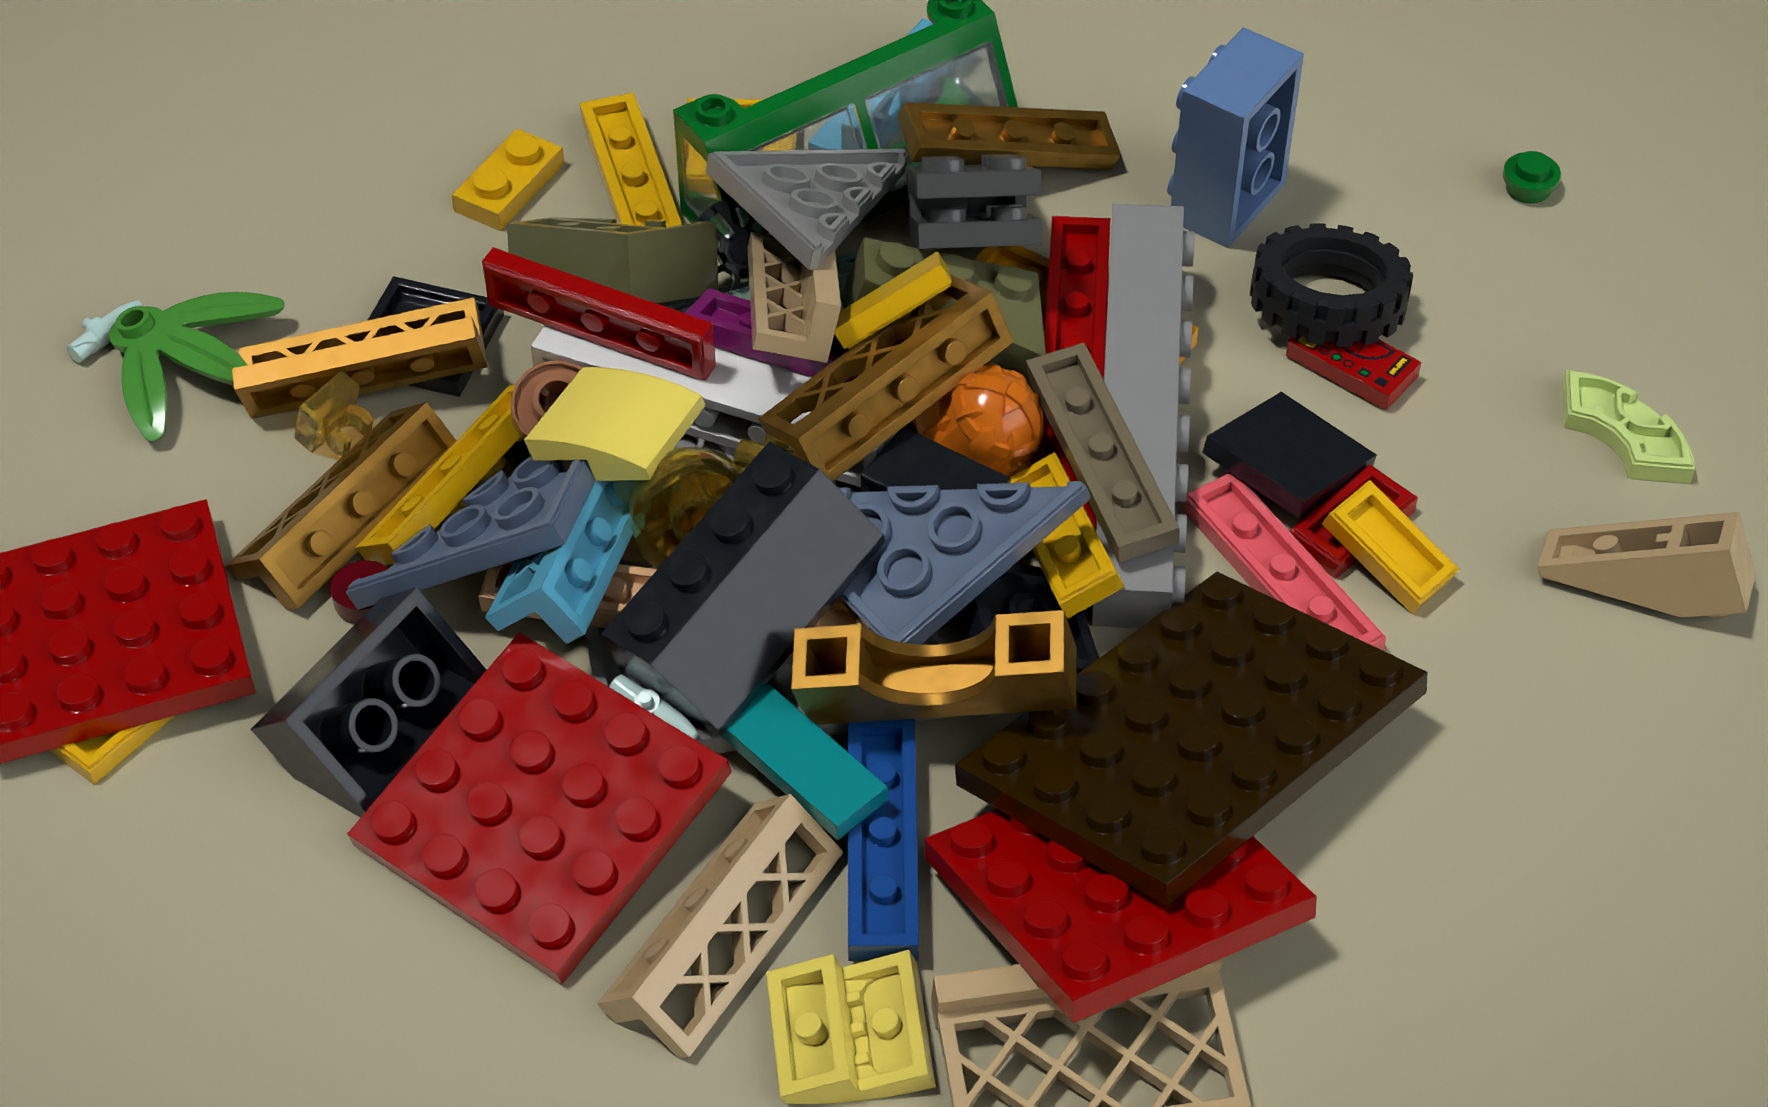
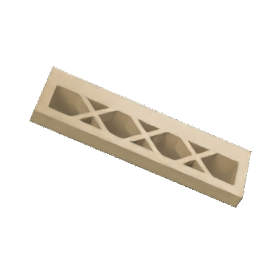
(808, 295)
(703, 909)

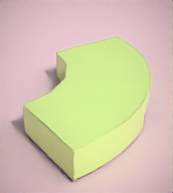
(1645, 441)

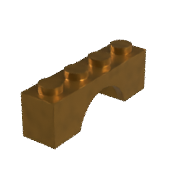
(1009, 668)

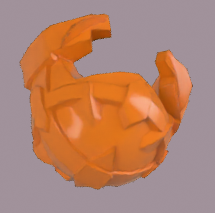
(988, 419)

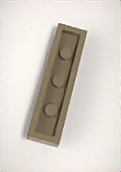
(1102, 453)

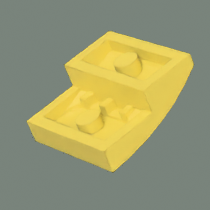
(615, 422)
(849, 1030)

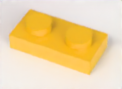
(508, 179)

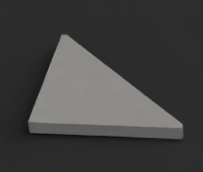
(808, 195)

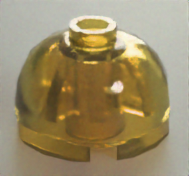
(677, 498)

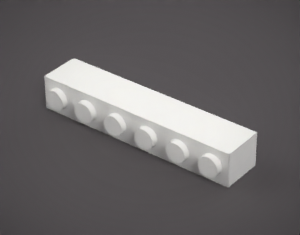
(733, 394)

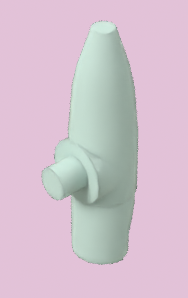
(96, 333)
(653, 703)

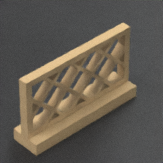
(1010, 995)

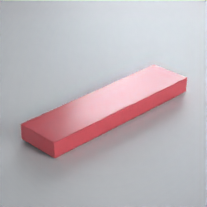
(1272, 557)

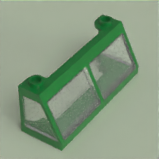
(850, 105)

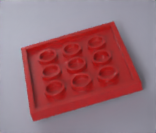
(116, 630)
(540, 806)
(1096, 936)

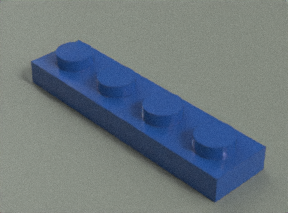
(884, 846)

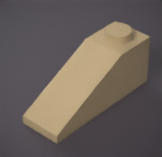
(1661, 564)

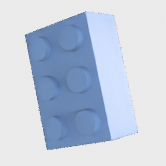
(1234, 135)

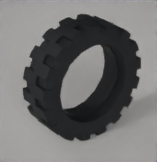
(1329, 315)

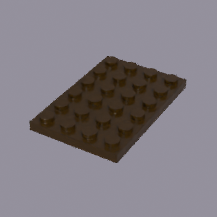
(1192, 735)

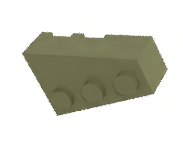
(635, 259)
(1013, 288)

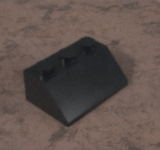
(371, 701)

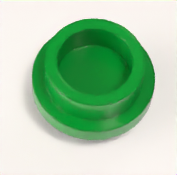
(1531, 176)

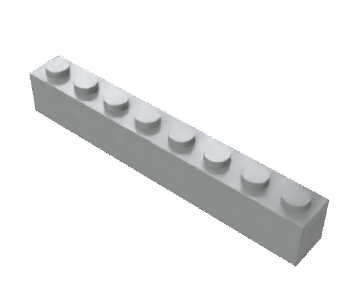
(1148, 385)

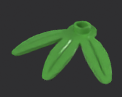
(150, 332)

